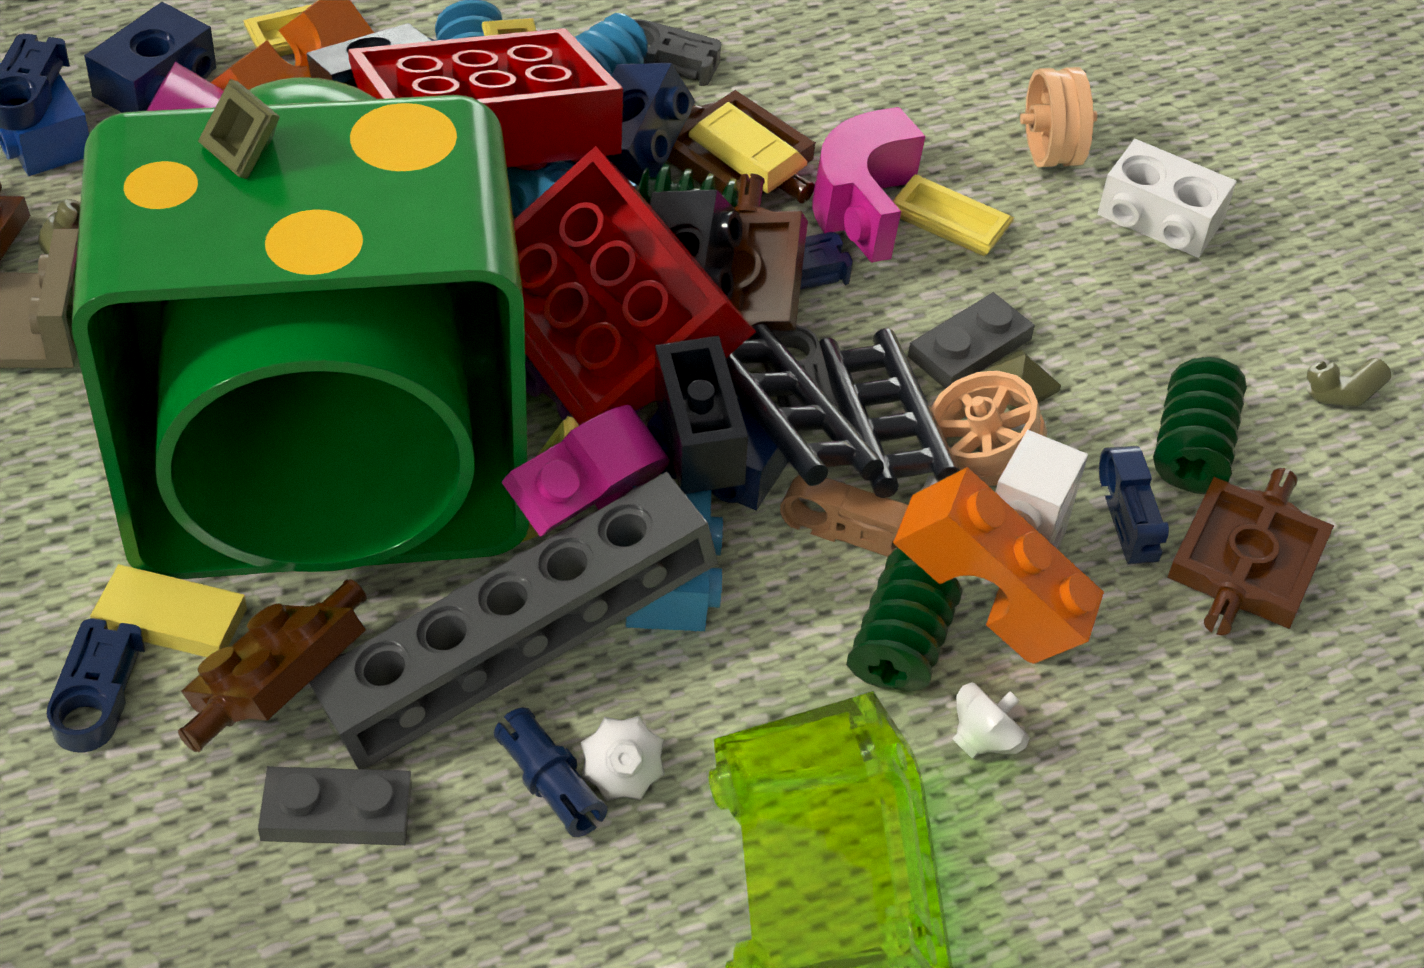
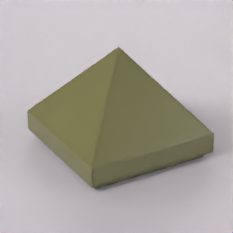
(239, 129)
(1029, 371)

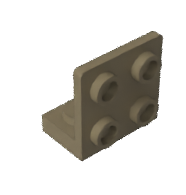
(39, 309)

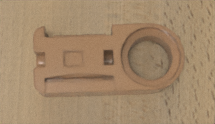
(850, 514)

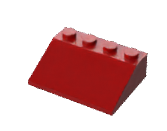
(537, 83)
(607, 287)

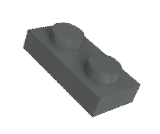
(971, 340)
(335, 806)

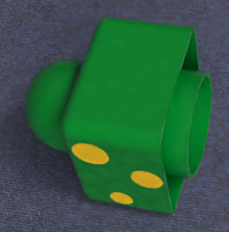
(305, 350)

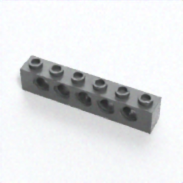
(513, 620)

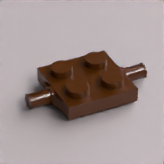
(691, 155)
(768, 260)
(1251, 552)
(270, 663)

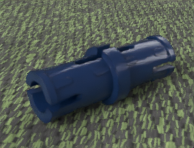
(550, 772)

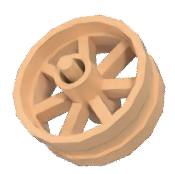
(1059, 117)
(983, 401)

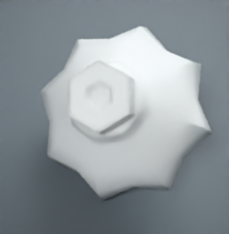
(986, 725)
(622, 758)

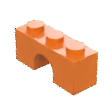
(315, 28)
(971, 531)

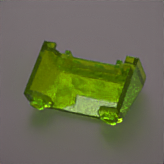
(833, 841)

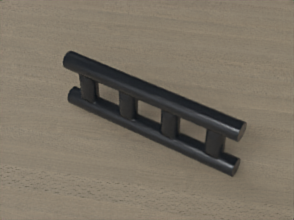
(900, 386)
(783, 423)

